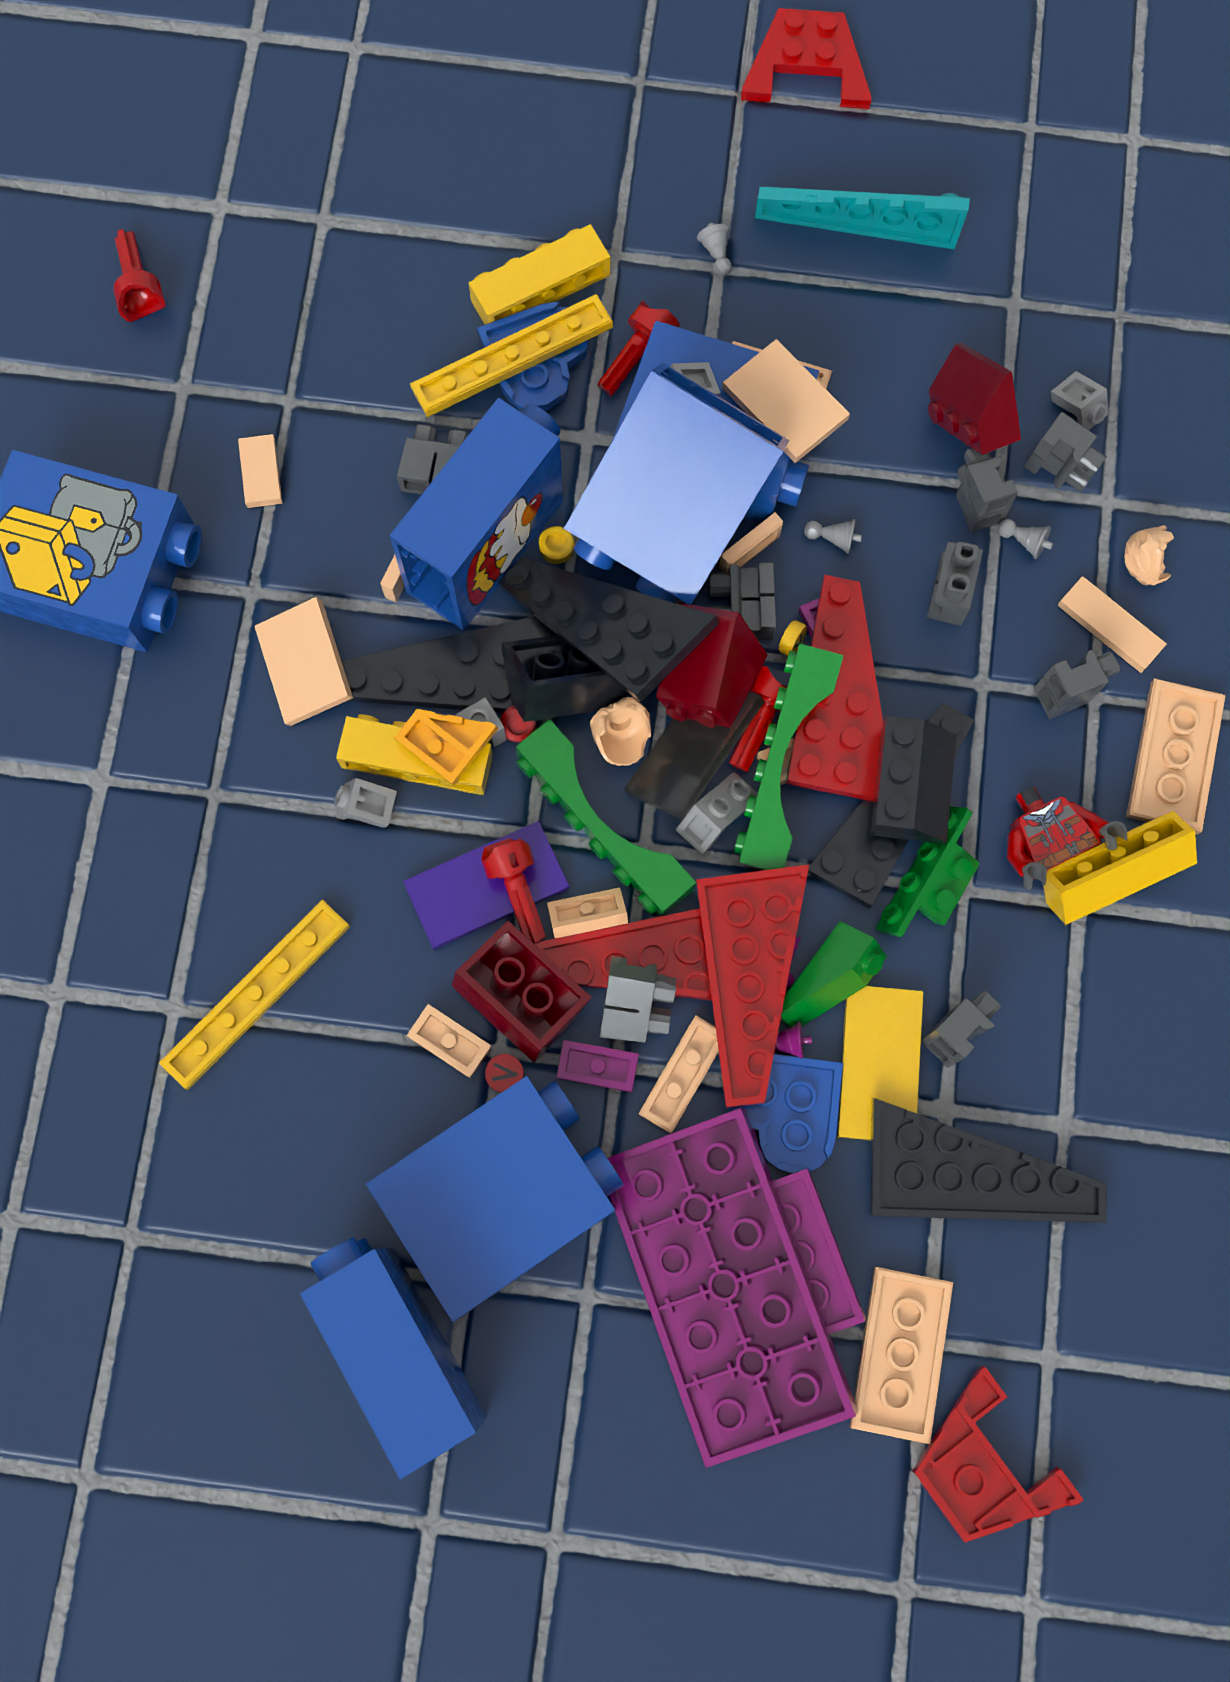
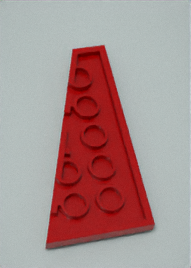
(841, 735)
(669, 941)
(749, 952)

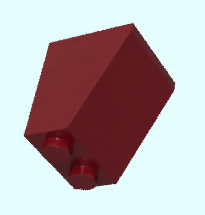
(716, 674)

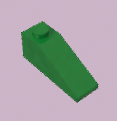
(835, 973)

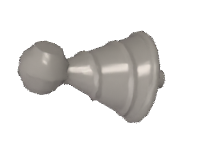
(715, 240)
(838, 534)
(1032, 538)

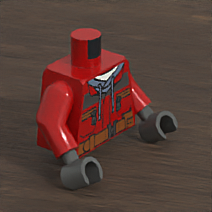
(1054, 834)

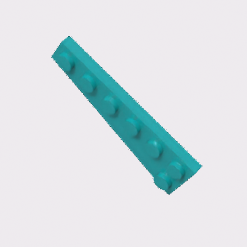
(896, 217)

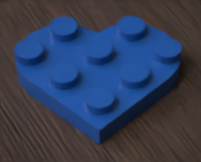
(546, 382)
(799, 1113)

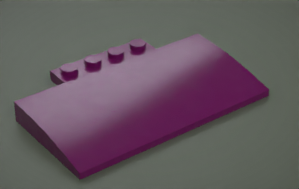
(738, 1285)

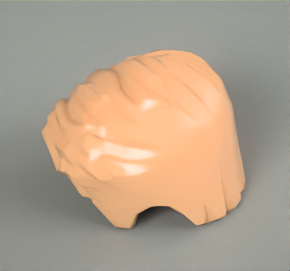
(1146, 554)
(621, 731)

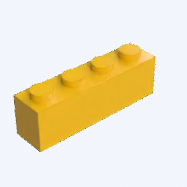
(541, 276)
(372, 749)
(1107, 875)

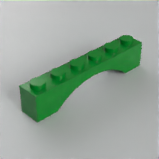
(811, 680)
(653, 874)

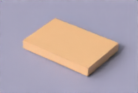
(786, 399)
(303, 661)

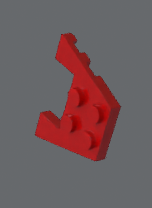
(808, 45)
(973, 1481)

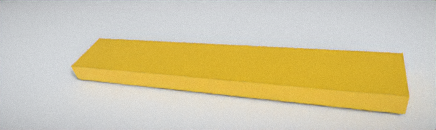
(511, 355)
(254, 995)

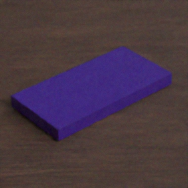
(461, 899)

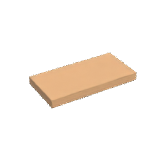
(1176, 753)
(901, 1355)

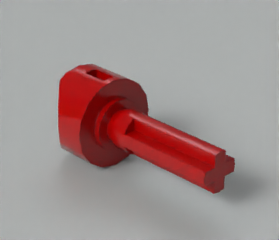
(136, 290)
(642, 323)
(751, 739)
(508, 861)

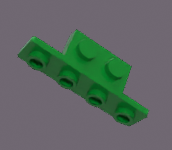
(933, 880)

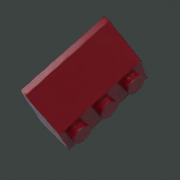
(975, 400)
(520, 991)

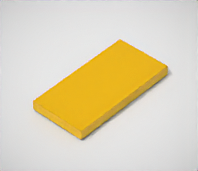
(878, 1055)

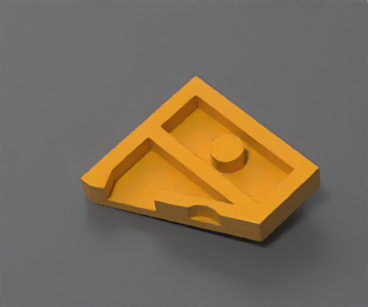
(445, 741)

